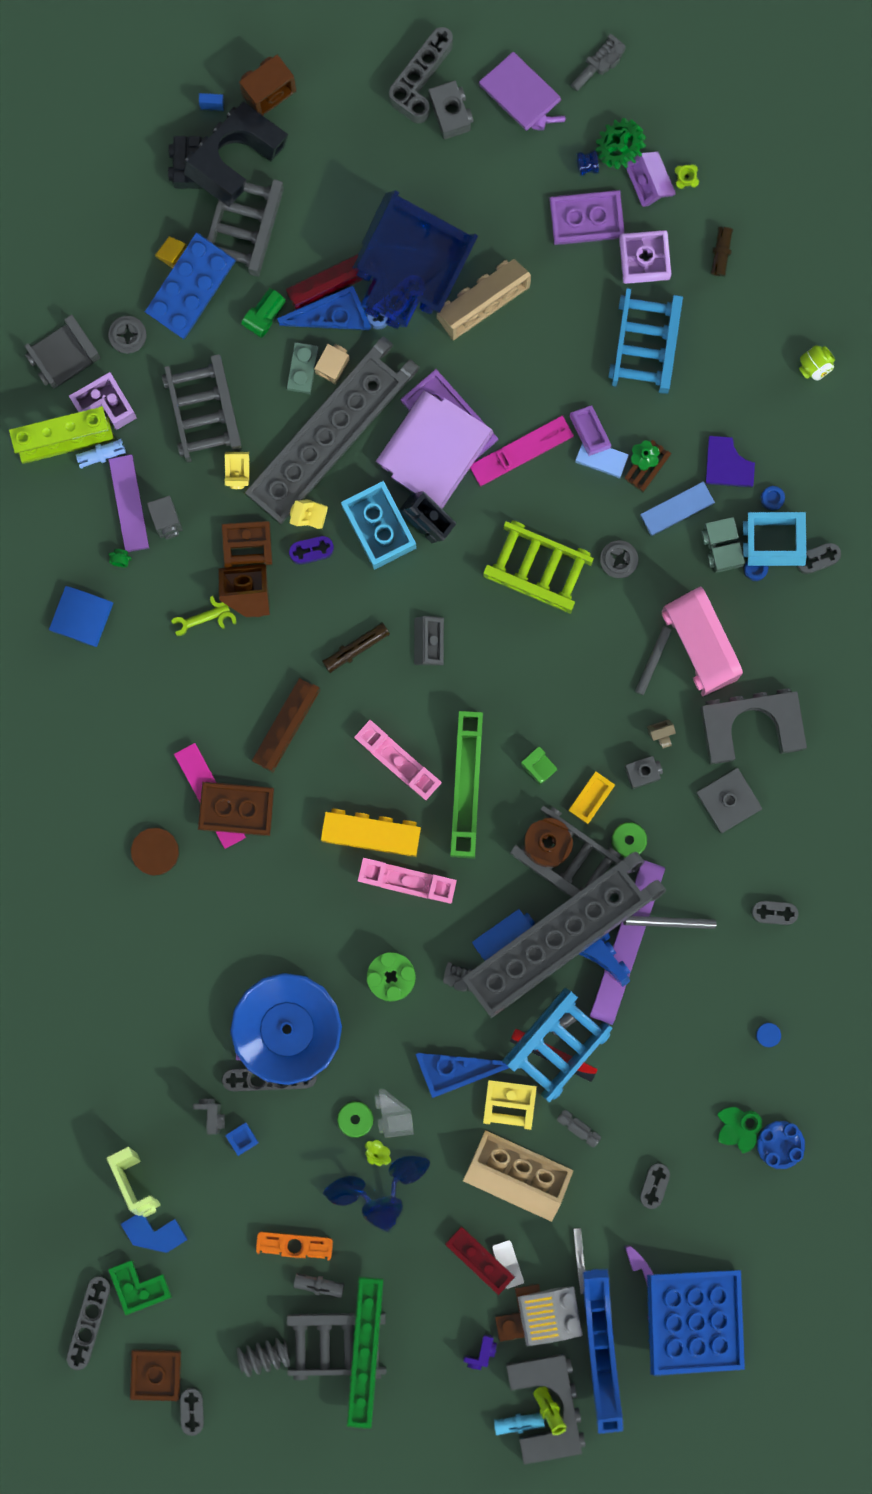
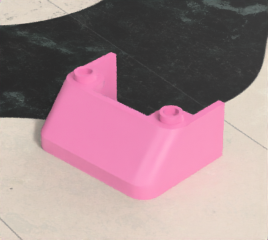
(703, 640)

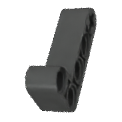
(425, 71)

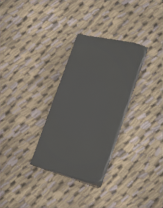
(428, 640)

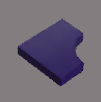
(726, 465)

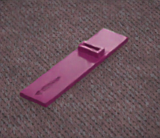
(521, 451)
(196, 773)

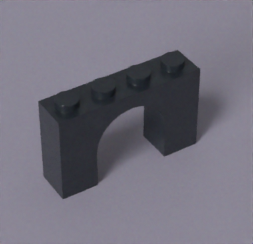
(242, 126)

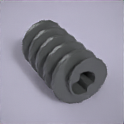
(263, 1357)

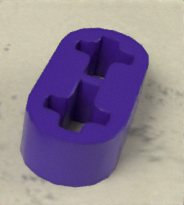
(313, 555)

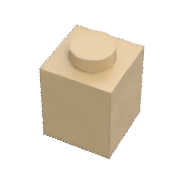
(332, 363)

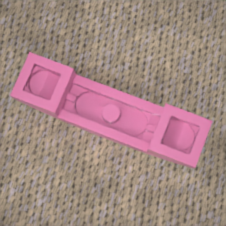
(397, 760)
(407, 881)

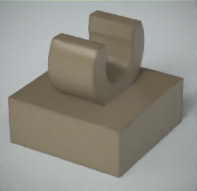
(661, 732)

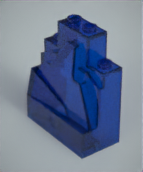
(410, 260)

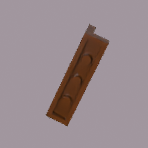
(286, 725)

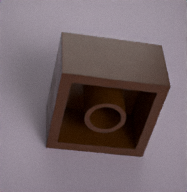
(267, 85)

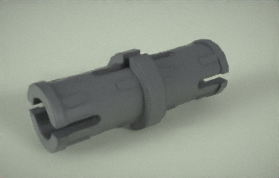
(319, 1285)

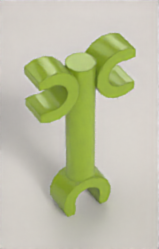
(221, 610)

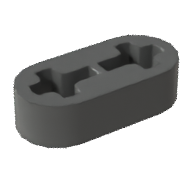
(820, 564)
(774, 919)
(660, 1187)
(198, 1411)

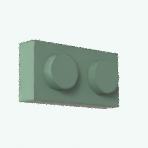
(302, 368)

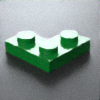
(136, 1294)

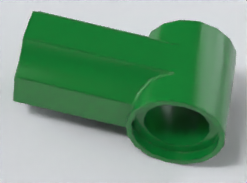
(260, 318)

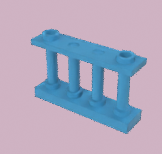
(668, 332)
(534, 1040)

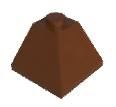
(245, 589)

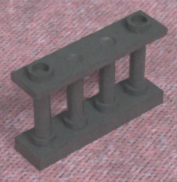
(258, 238)
(224, 415)
(564, 880)
(324, 1323)

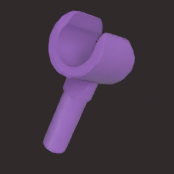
(540, 124)

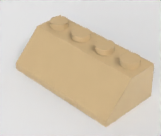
(484, 298)
(518, 1176)

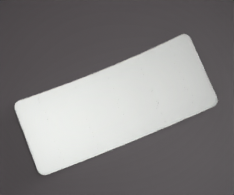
(505, 1255)

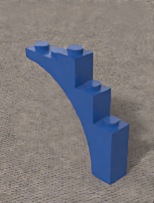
(517, 924)
(602, 1351)

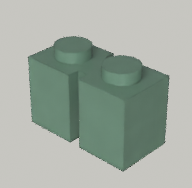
(718, 534)

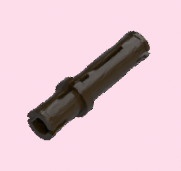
(356, 647)

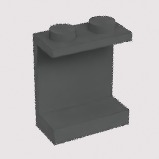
(62, 354)

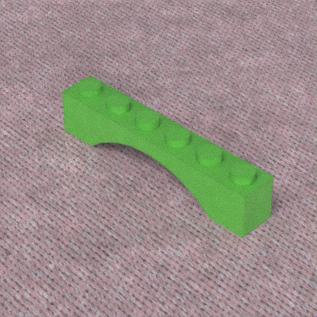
(466, 784)

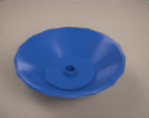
(260, 1023)

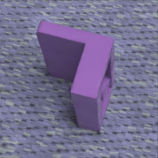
(650, 178)

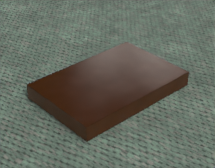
(235, 809)

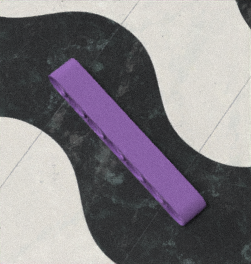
(626, 948)

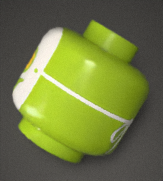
(817, 362)

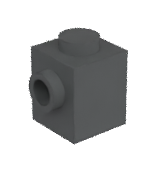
(643, 772)

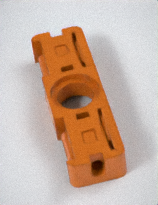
(278, 1242)

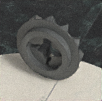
(119, 327)
(617, 548)

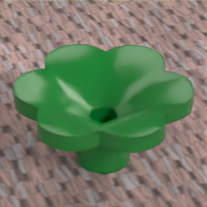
(645, 461)

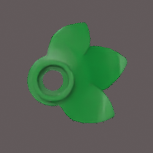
(735, 1129)

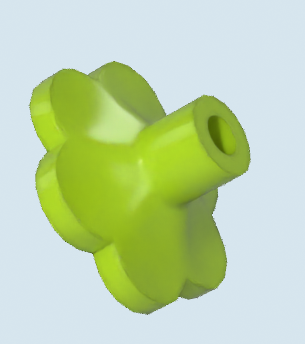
(377, 1153)

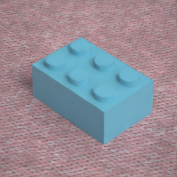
(378, 525)

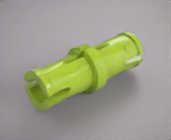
(549, 1410)

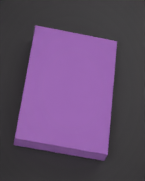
(519, 91)
(586, 217)

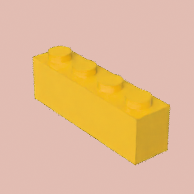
(371, 834)

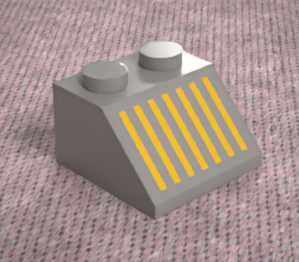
(550, 1316)

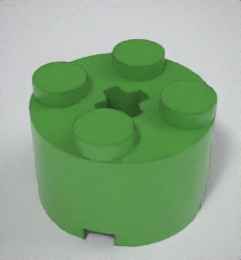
(388, 963)

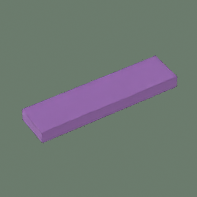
(129, 503)

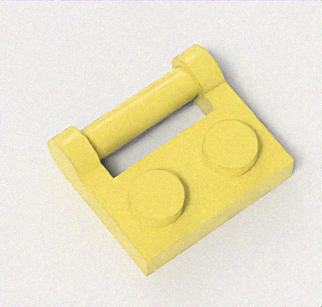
(510, 1096)

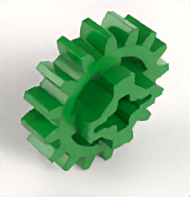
(620, 143)

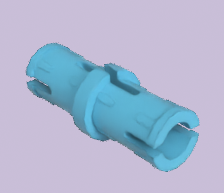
(519, 1423)

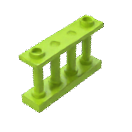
(61, 435)
(519, 581)

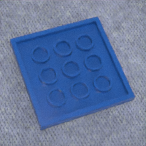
(695, 1322)

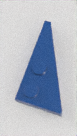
(335, 311)
(451, 1072)

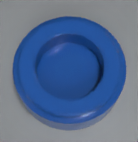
(772, 498)
(755, 573)
(768, 1035)

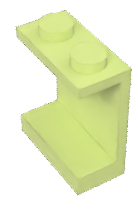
(120, 1162)

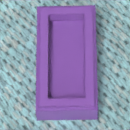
(590, 430)

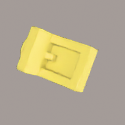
(237, 469)
(308, 513)

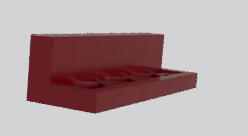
(324, 284)

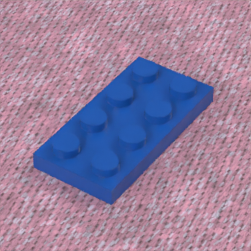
(190, 285)

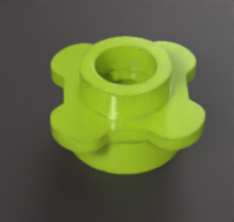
(690, 170)

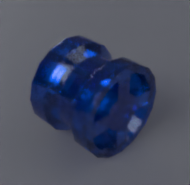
(587, 163)

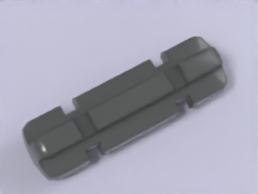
(579, 1128)

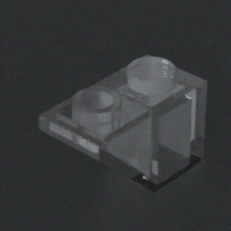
(395, 1115)

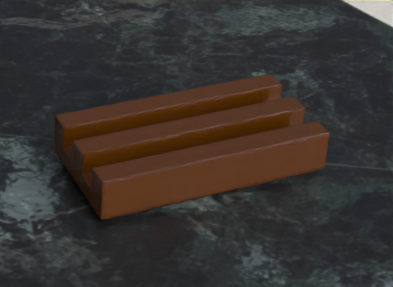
(666, 454)

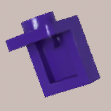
(487, 1350)

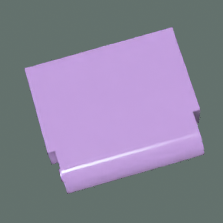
(434, 448)

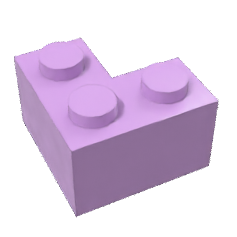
(105, 393)

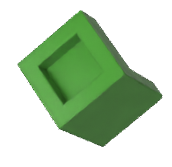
(539, 766)

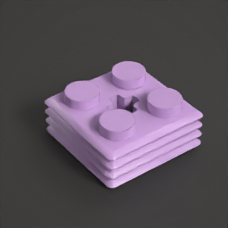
(655, 246)

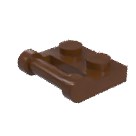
(247, 536)

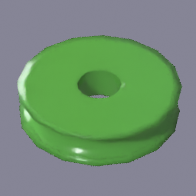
(629, 829)
(344, 1119)

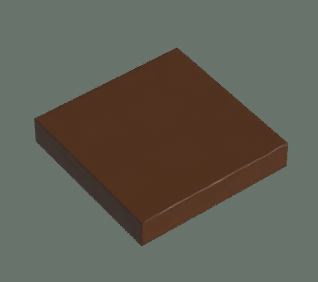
(155, 1375)

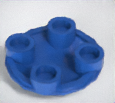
(781, 1145)

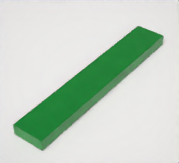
(365, 1352)

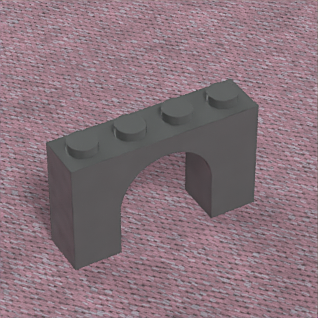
(781, 708)
(552, 1373)

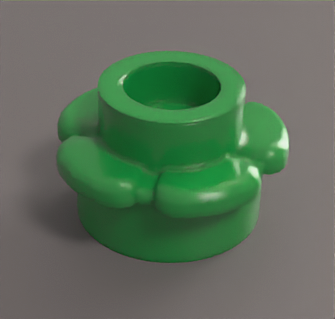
(119, 558)

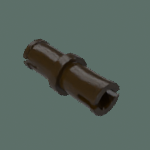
(721, 251)

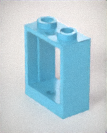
(776, 558)

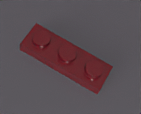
(480, 1260)

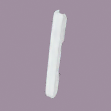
(579, 1257)

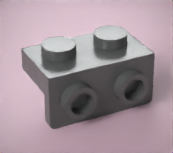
(215, 1119)

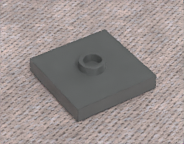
(729, 800)

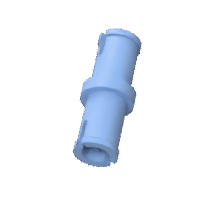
(100, 453)

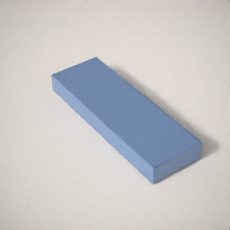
(677, 508)

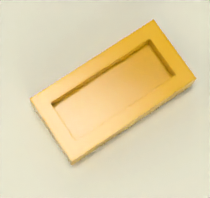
(591, 797)

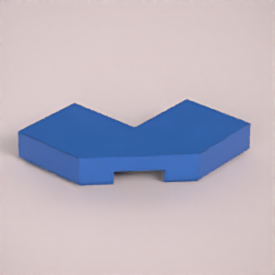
(143, 1235)

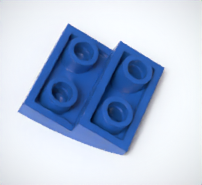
(81, 616)

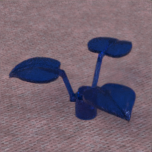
(383, 1211)

